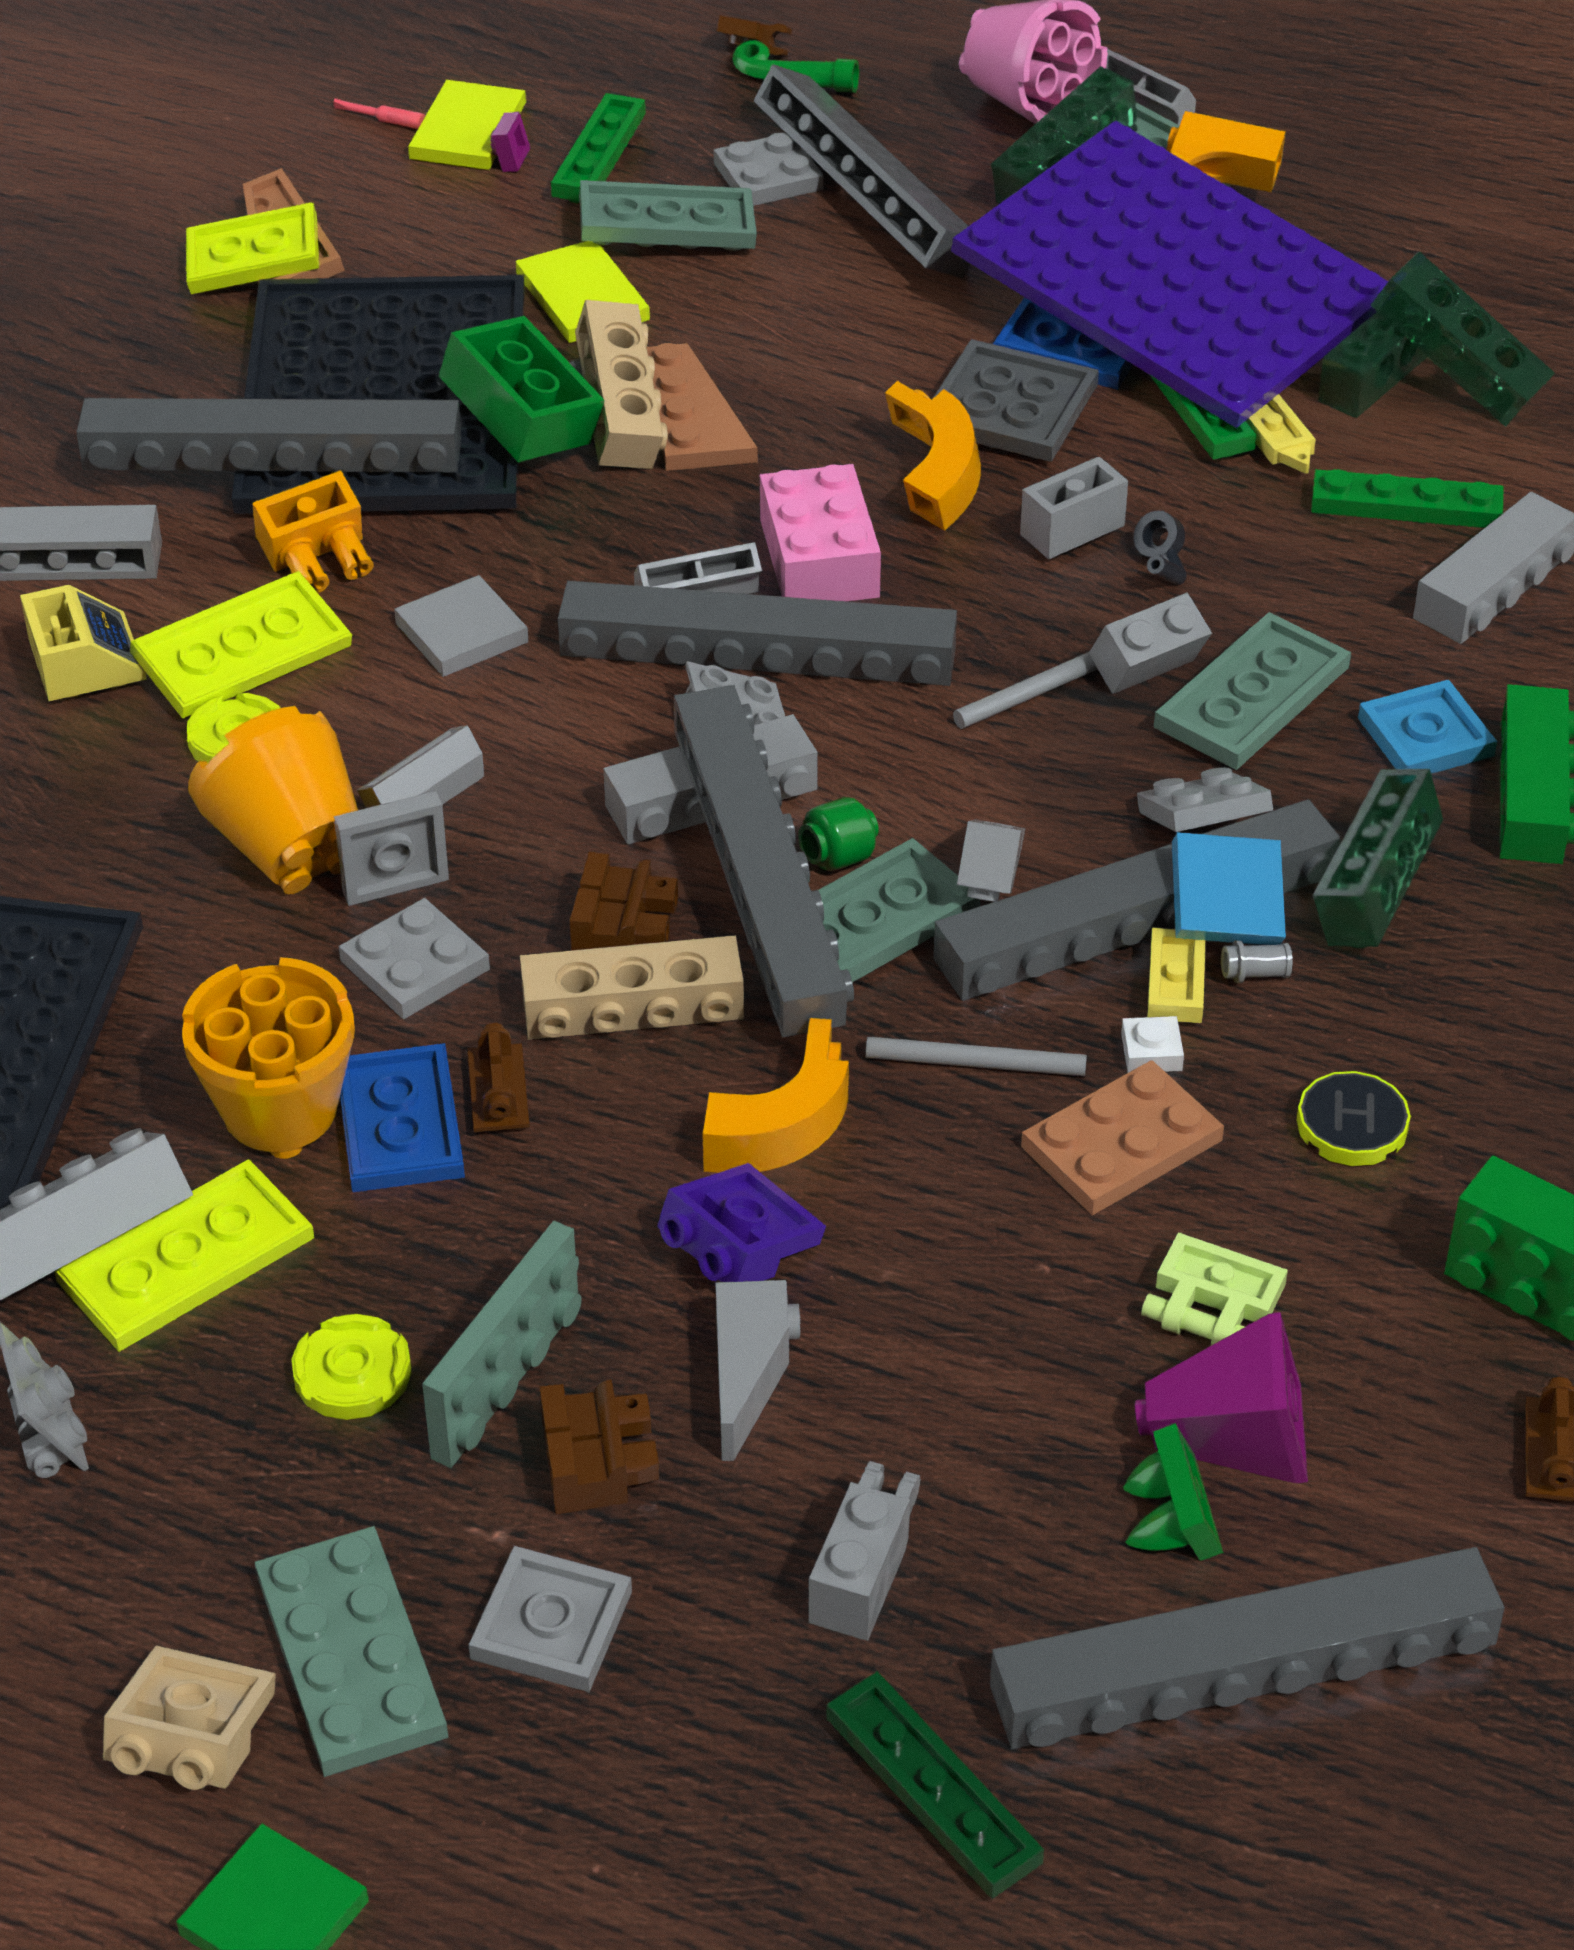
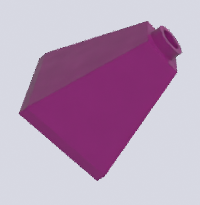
(1235, 1403)

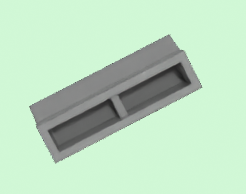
(1153, 89)
(719, 570)
(443, 765)

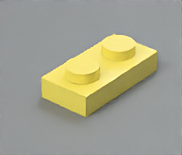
(1176, 976)

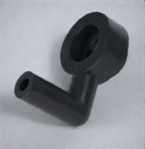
(1163, 559)

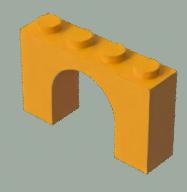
(1229, 150)

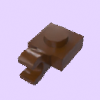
(745, 30)

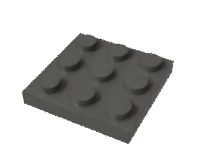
(1019, 397)

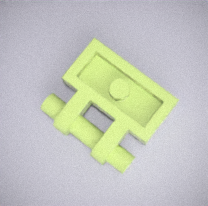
(1216, 1278)

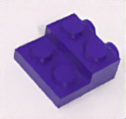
(737, 1224)

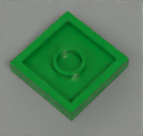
(273, 1900)

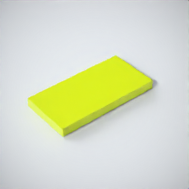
(240, 643)
(184, 1255)

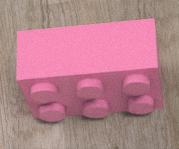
(820, 534)

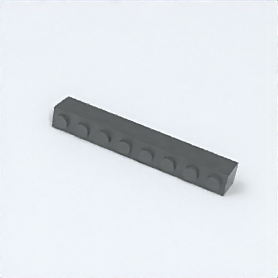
(864, 168)
(269, 435)
(758, 632)
(760, 860)
(1105, 907)
(1244, 1648)

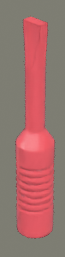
(384, 113)

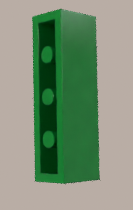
(1536, 774)

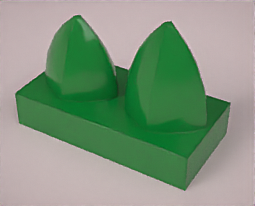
(1186, 1517)

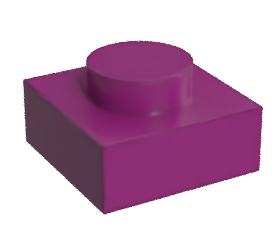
(510, 142)

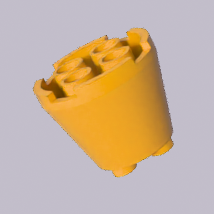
(278, 794)
(271, 1051)

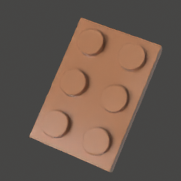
(1122, 1137)

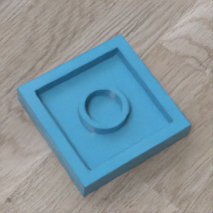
(1427, 728)
(1228, 889)

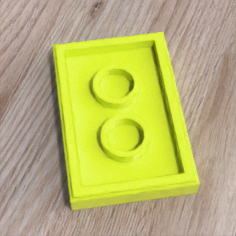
(462, 122)
(252, 248)
(574, 274)

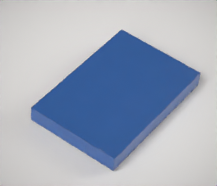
(1043, 334)
(400, 1118)

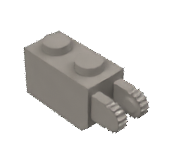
(861, 1554)

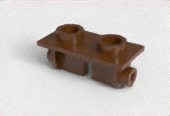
(497, 1081)
(1550, 1441)

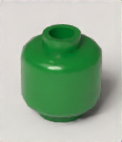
(838, 834)

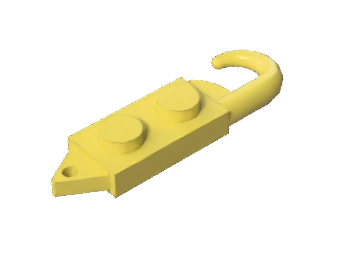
(1282, 435)

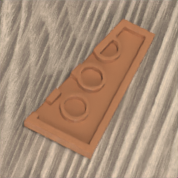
(277, 192)
(697, 416)

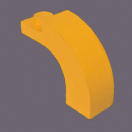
(952, 470)
(785, 1122)

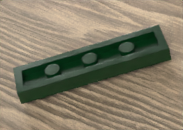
(935, 1785)

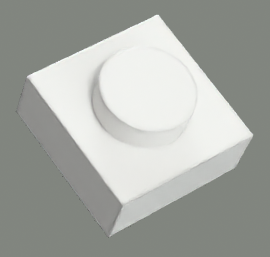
(1152, 1040)

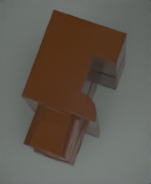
(616, 902)
(586, 1448)

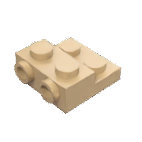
(186, 1718)

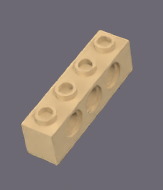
(619, 369)
(632, 987)

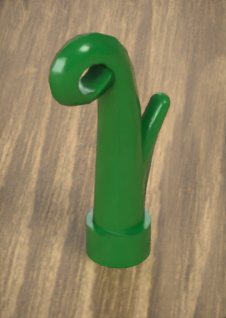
(840, 75)

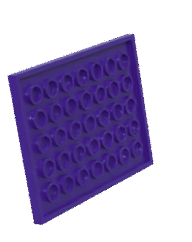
(1173, 272)

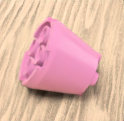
(1032, 53)

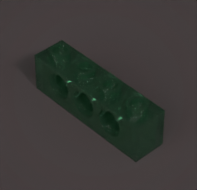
(1067, 126)
(1462, 338)
(1366, 366)
(1378, 858)

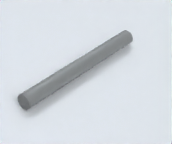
(1024, 691)
(976, 1056)

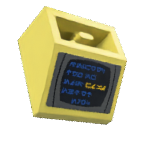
(78, 642)

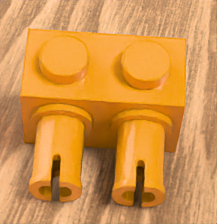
(312, 522)

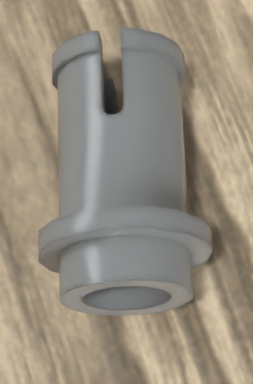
(1256, 961)

